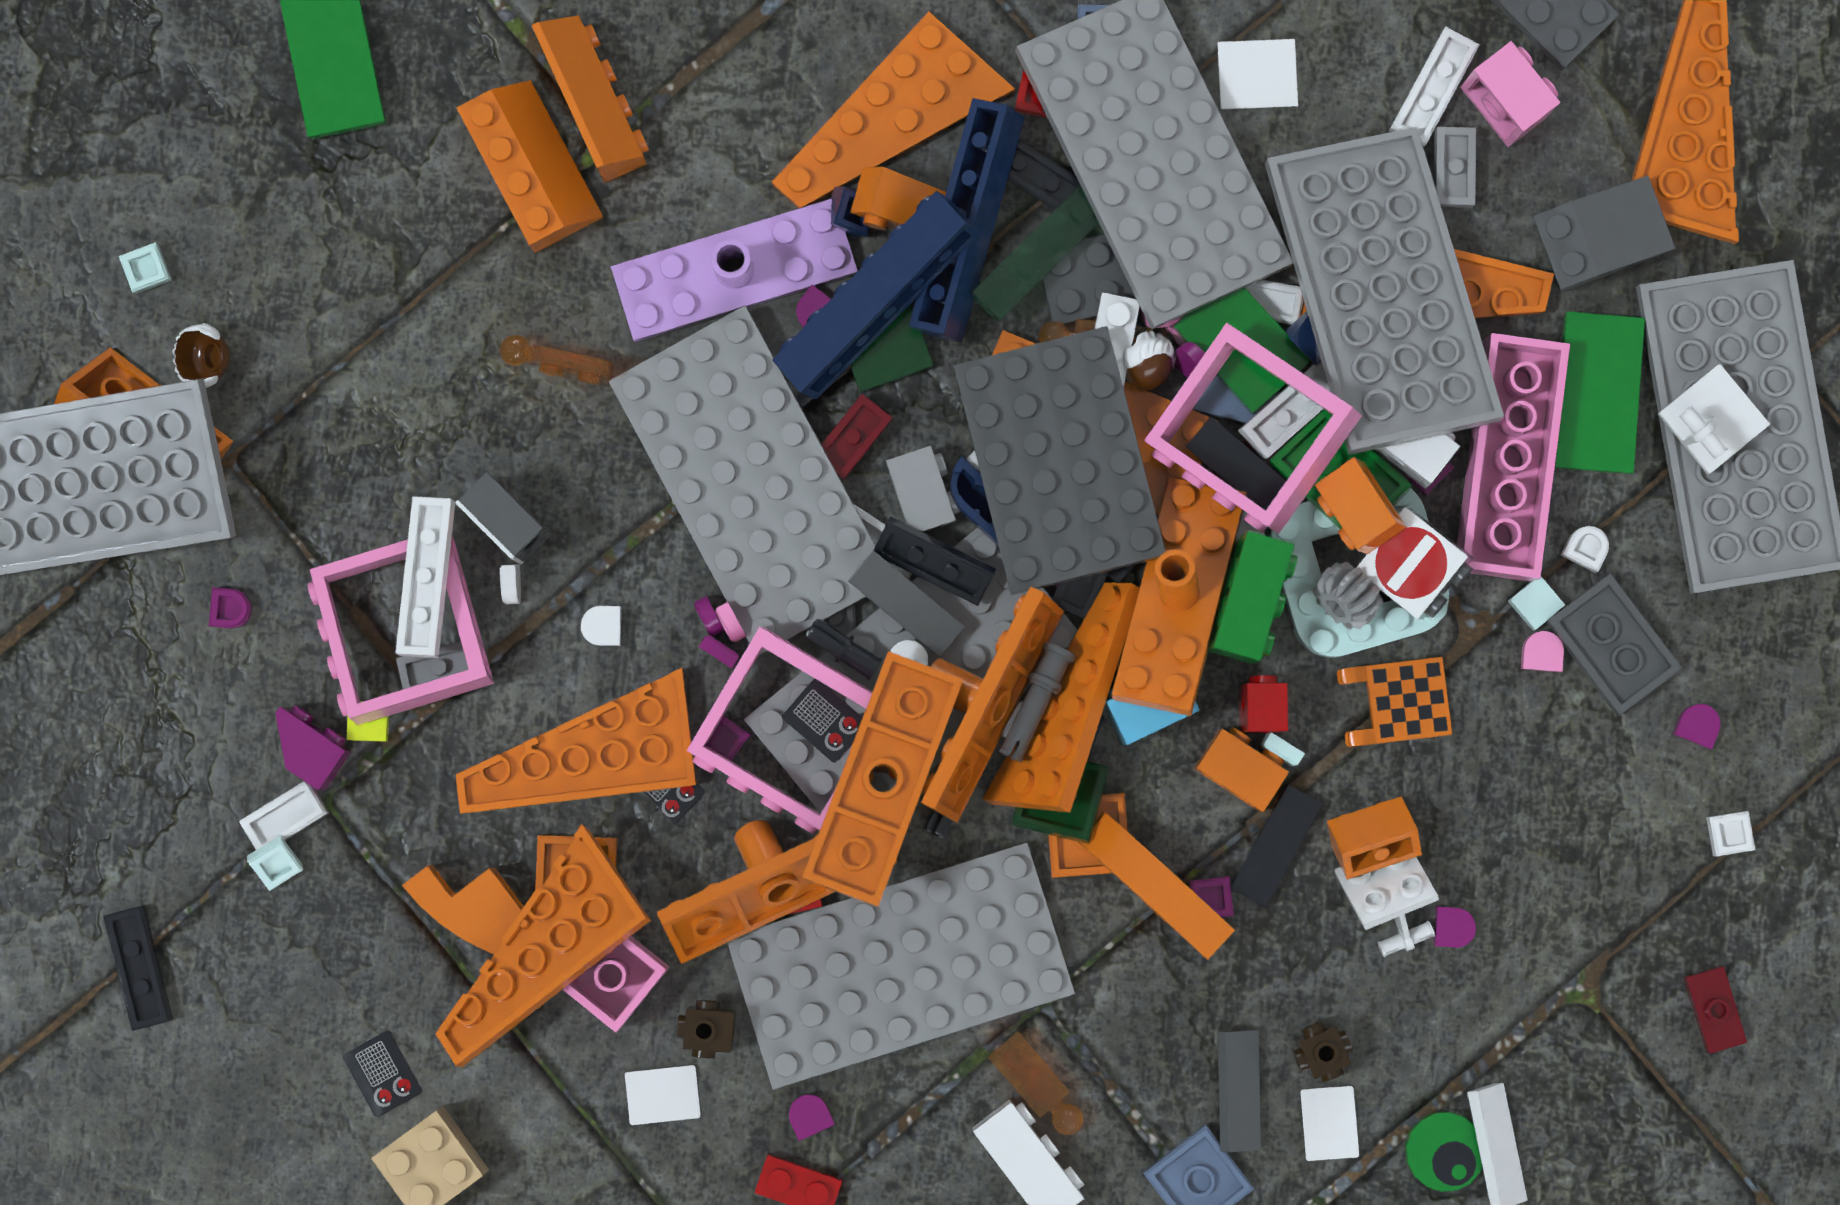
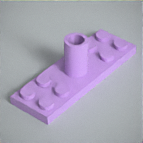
(688, 280)

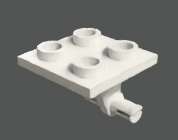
(1713, 419)
(1389, 896)

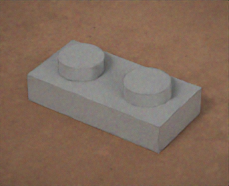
(1455, 166)
(420, 670)

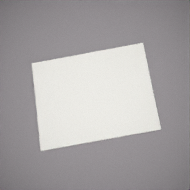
(1257, 74)

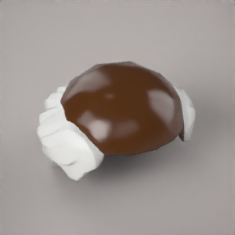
(201, 354)
(1149, 361)

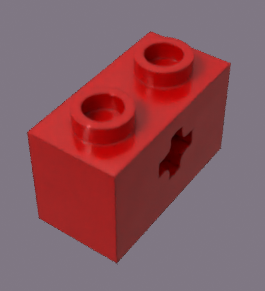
(1263, 705)

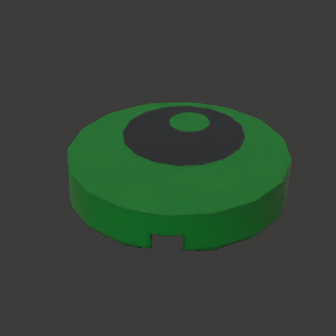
(1443, 1151)

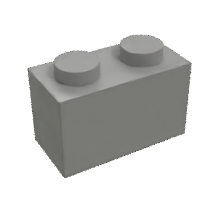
(921, 489)

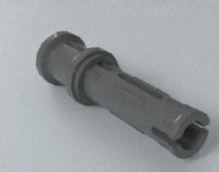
(1044, 684)

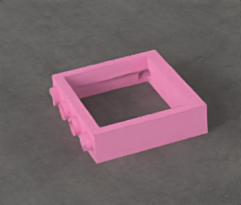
(1309, 468)
(359, 712)
(738, 776)

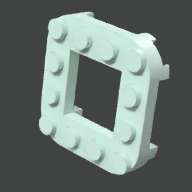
(1311, 625)

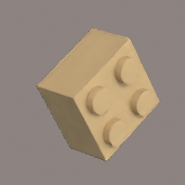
(430, 1162)

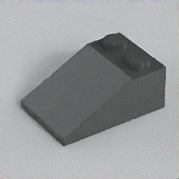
(1604, 233)

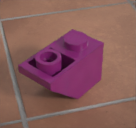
(308, 750)

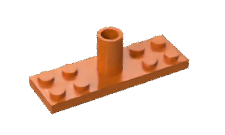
(1178, 601)
(989, 703)
(894, 738)
(745, 901)

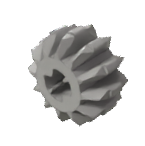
(1347, 595)

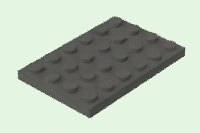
(1059, 460)

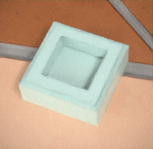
(145, 268)
(1536, 603)
(1281, 748)
(274, 863)

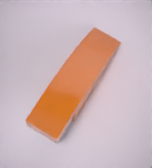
(1157, 886)
(476, 913)

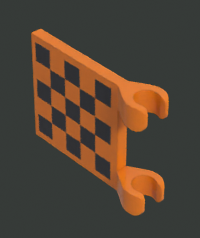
(1404, 701)

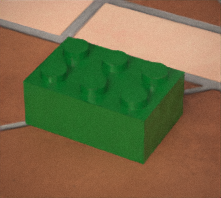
(1252, 597)

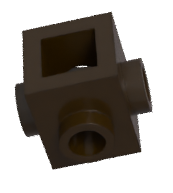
(722, 1025)
(1309, 1044)

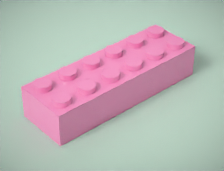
(1514, 459)

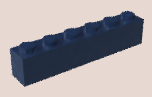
(977, 190)
(875, 295)

